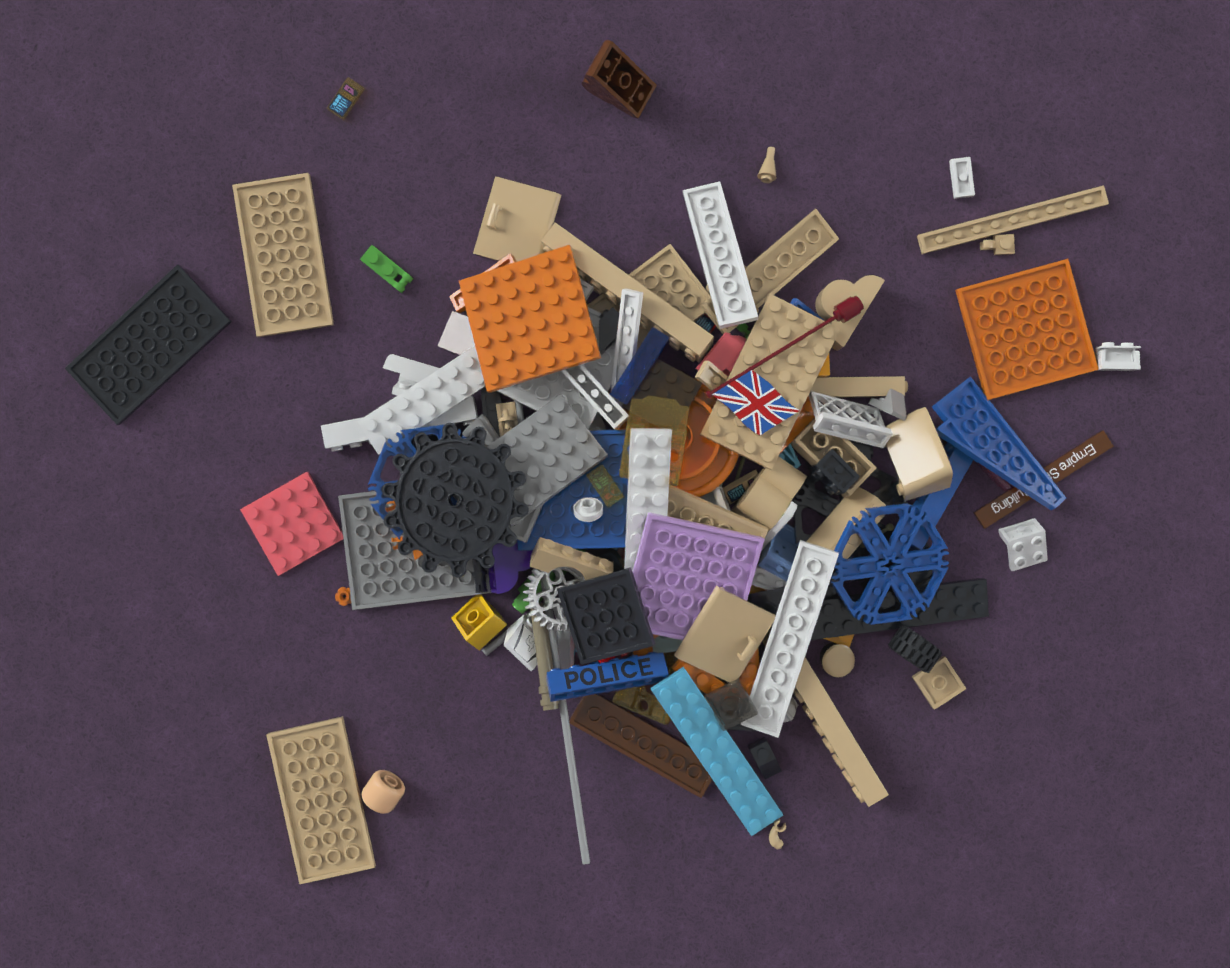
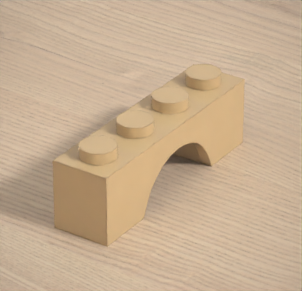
(551, 555)

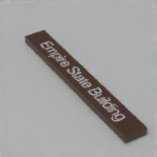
(1056, 470)

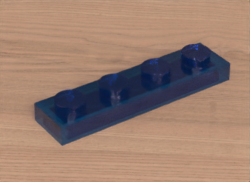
(639, 366)

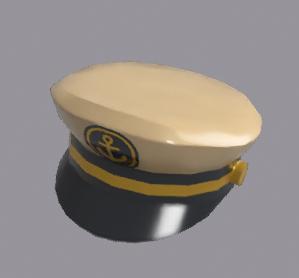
(837, 659)

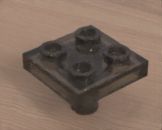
(731, 704)

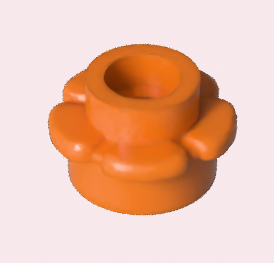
(339, 596)

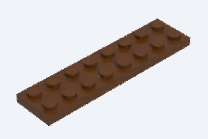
(641, 742)

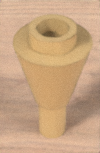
(767, 172)

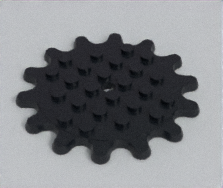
(425, 503)

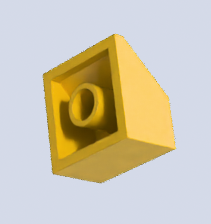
(478, 621)

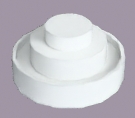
(588, 509)

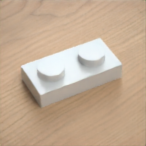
(962, 177)

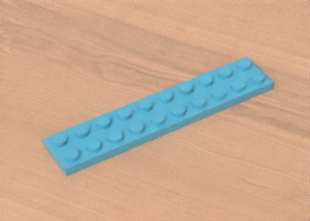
(716, 751)

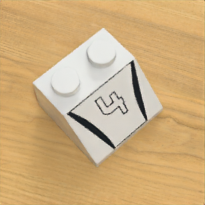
(521, 643)

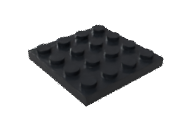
(606, 616)

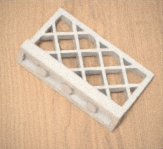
(843, 426)

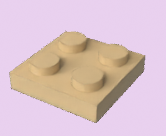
(940, 683)

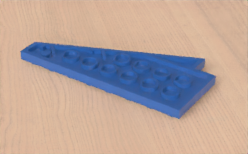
(984, 435)

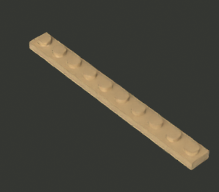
(1012, 219)

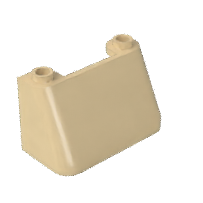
(918, 456)

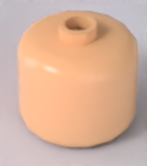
(383, 791)

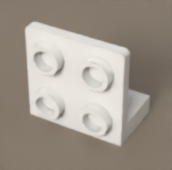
(1025, 544)

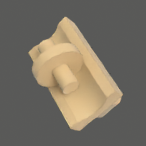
(506, 417)

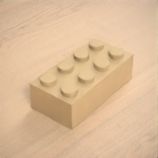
(815, 445)

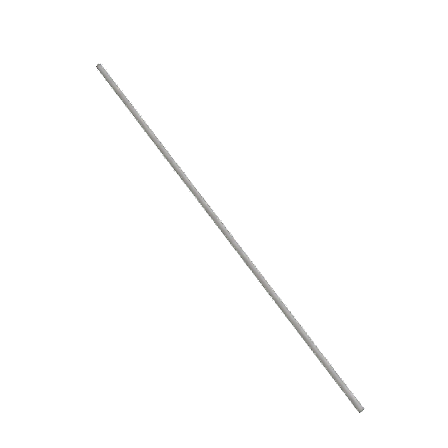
(565, 723)

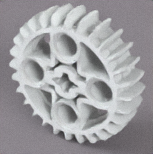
(549, 596)

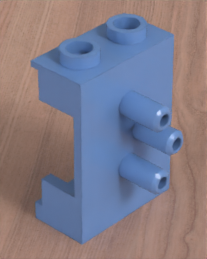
(780, 553)

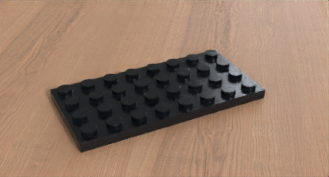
(148, 345)

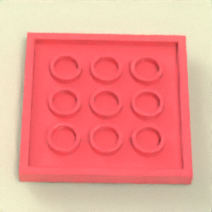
(292, 523)

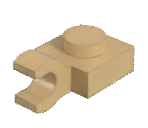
(1000, 244)

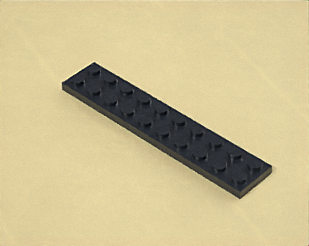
(950, 603)

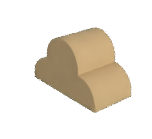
(838, 291)
(770, 494)

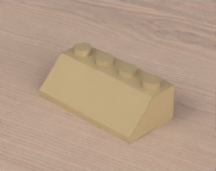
(832, 527)

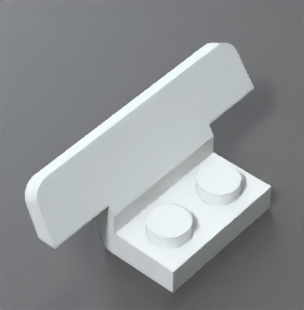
(410, 372)

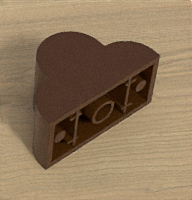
(618, 80)

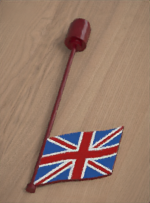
(754, 398)

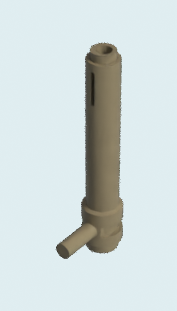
(544, 661)

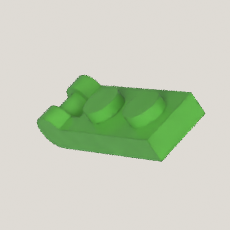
(386, 268)

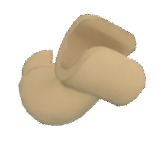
(773, 836)

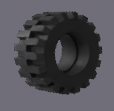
(915, 649)

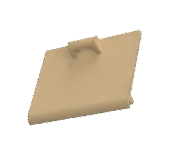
(516, 220)
(725, 635)

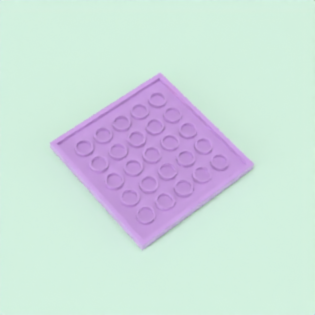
(683, 564)

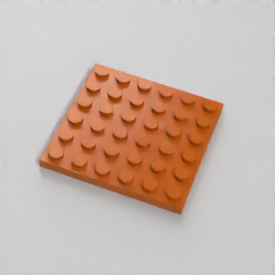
(529, 319)
(1026, 329)

